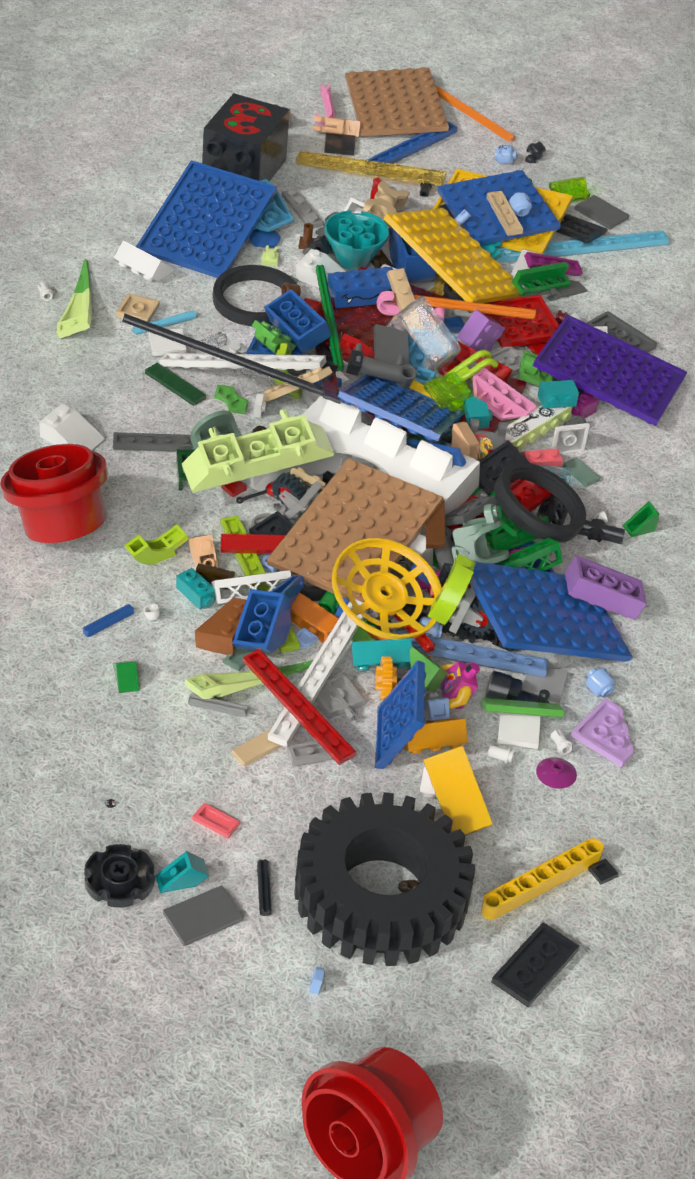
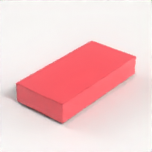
(216, 820)

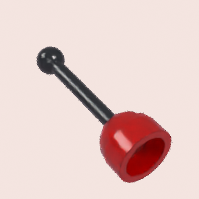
(239, 500)

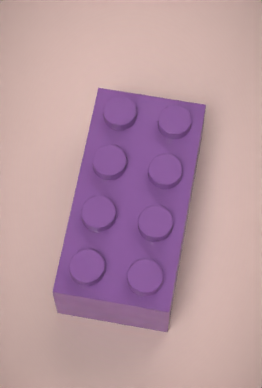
(605, 587)

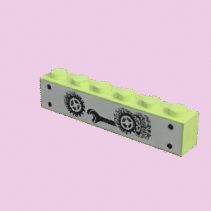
(536, 424)

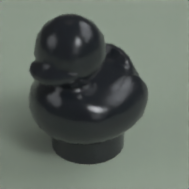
(536, 151)

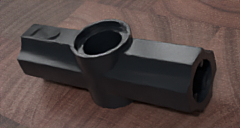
(599, 531)

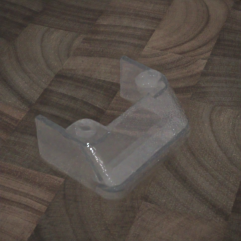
(428, 333)

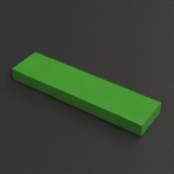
(522, 707)

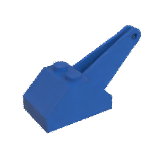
(267, 616)

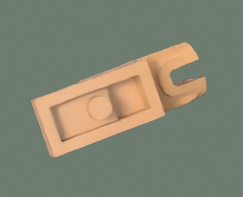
(338, 126)

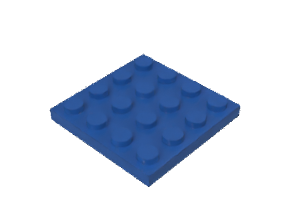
(400, 715)

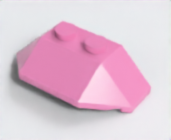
(500, 397)

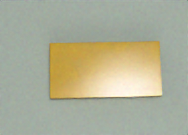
(458, 790)

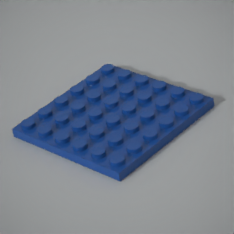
(483, 223)

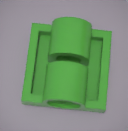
(271, 336)

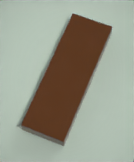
(436, 528)

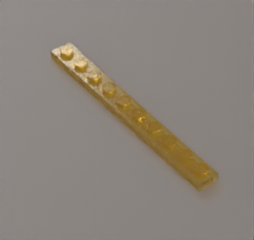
(374, 168)

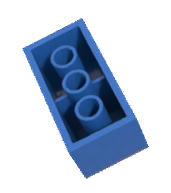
(406, 257)

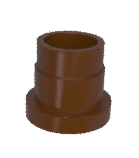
(286, 287)

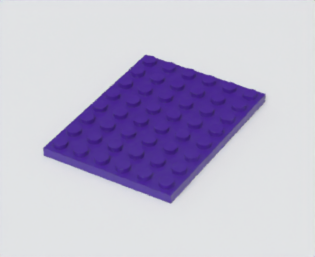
(610, 369)

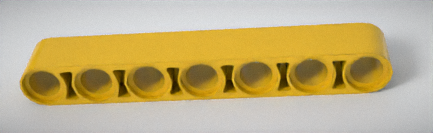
(541, 879)

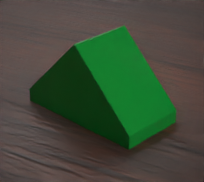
(643, 521)
(126, 676)

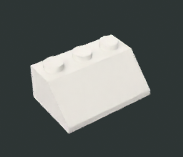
(142, 262)

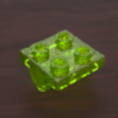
(574, 186)
(448, 391)

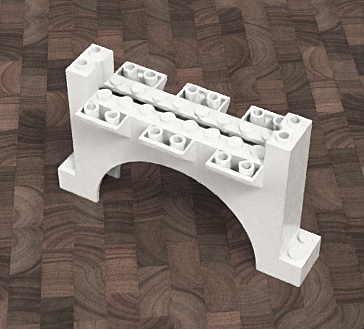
(385, 450)

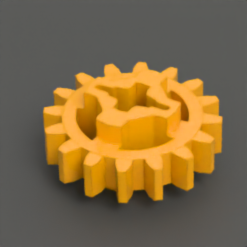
(385, 677)

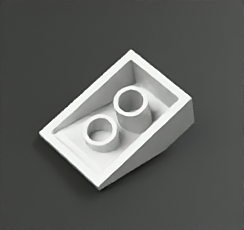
(307, 267)
(69, 427)

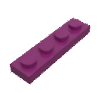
(536, 260)

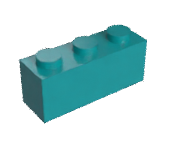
(369, 653)

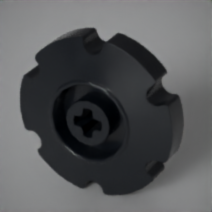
(119, 875)

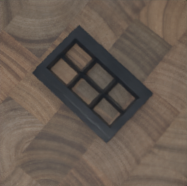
(580, 229)

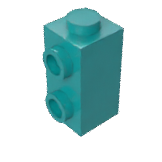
(195, 588)

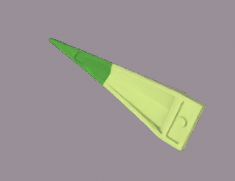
(79, 310)
(223, 684)

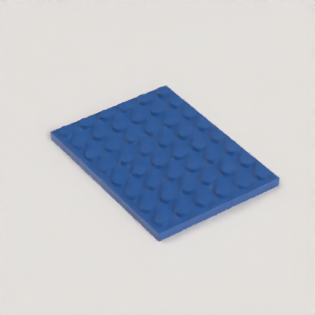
(206, 219)
(401, 406)
(539, 615)

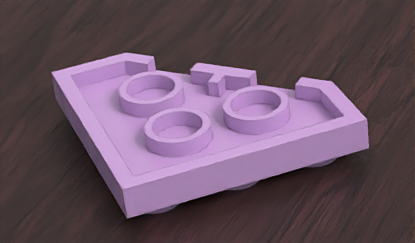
(606, 733)

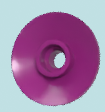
(556, 778)

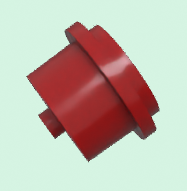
(57, 492)
(371, 1115)

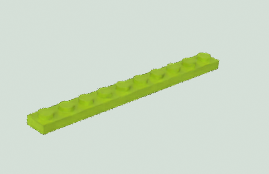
(251, 566)

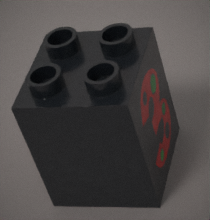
(247, 138)

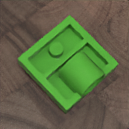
(529, 373)

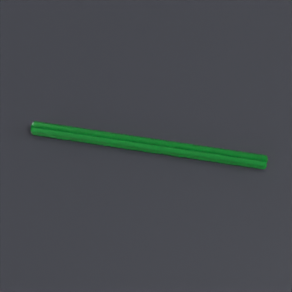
(329, 317)

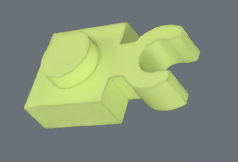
(270, 256)

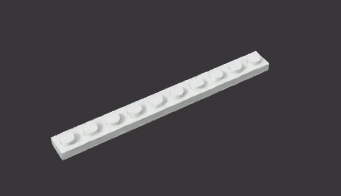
(279, 362)
(317, 674)

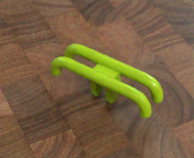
(463, 371)

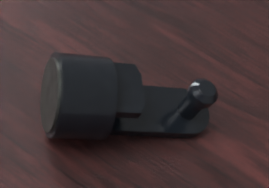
(508, 688)

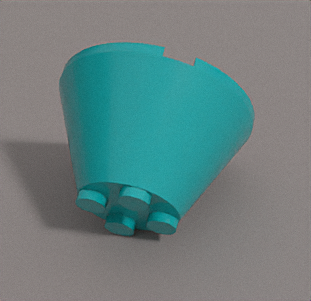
(355, 237)

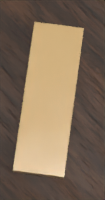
(255, 749)

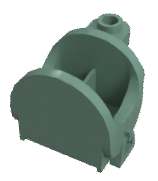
(221, 420)
(472, 538)

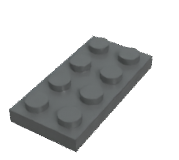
(623, 331)

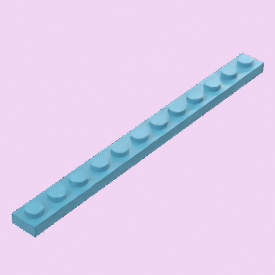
(598, 245)

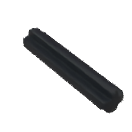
(264, 889)

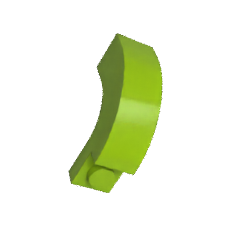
(453, 589)

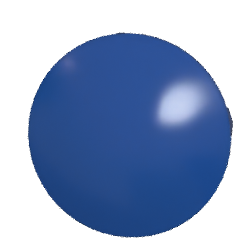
(263, 238)

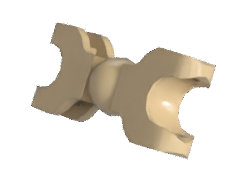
(386, 201)

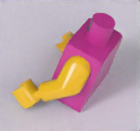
(459, 683)

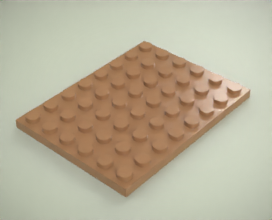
(396, 102)
(352, 508)

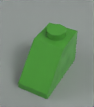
(434, 672)

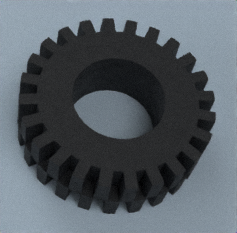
(376, 920)

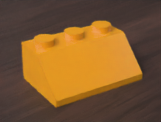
(437, 734)

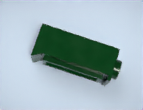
(181, 456)

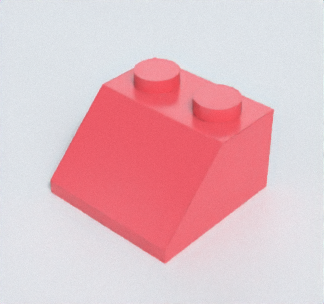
(545, 457)

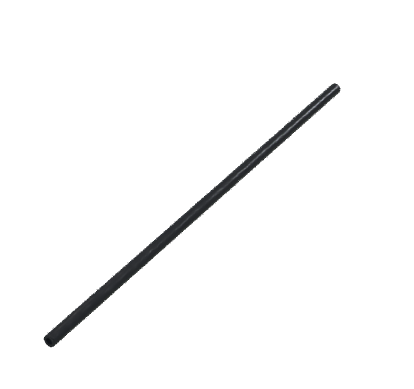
(233, 358)

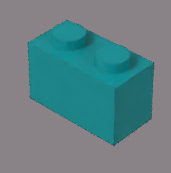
(558, 394)

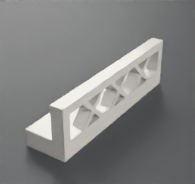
(247, 580)

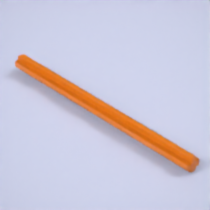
(475, 115)
(484, 308)

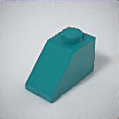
(477, 409)
(182, 873)

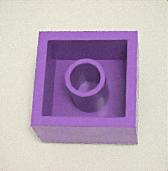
(480, 331)

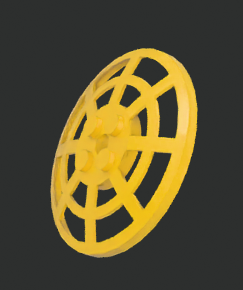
(387, 582)

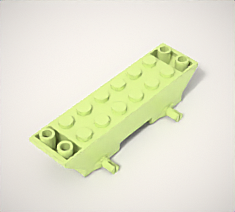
(232, 458)

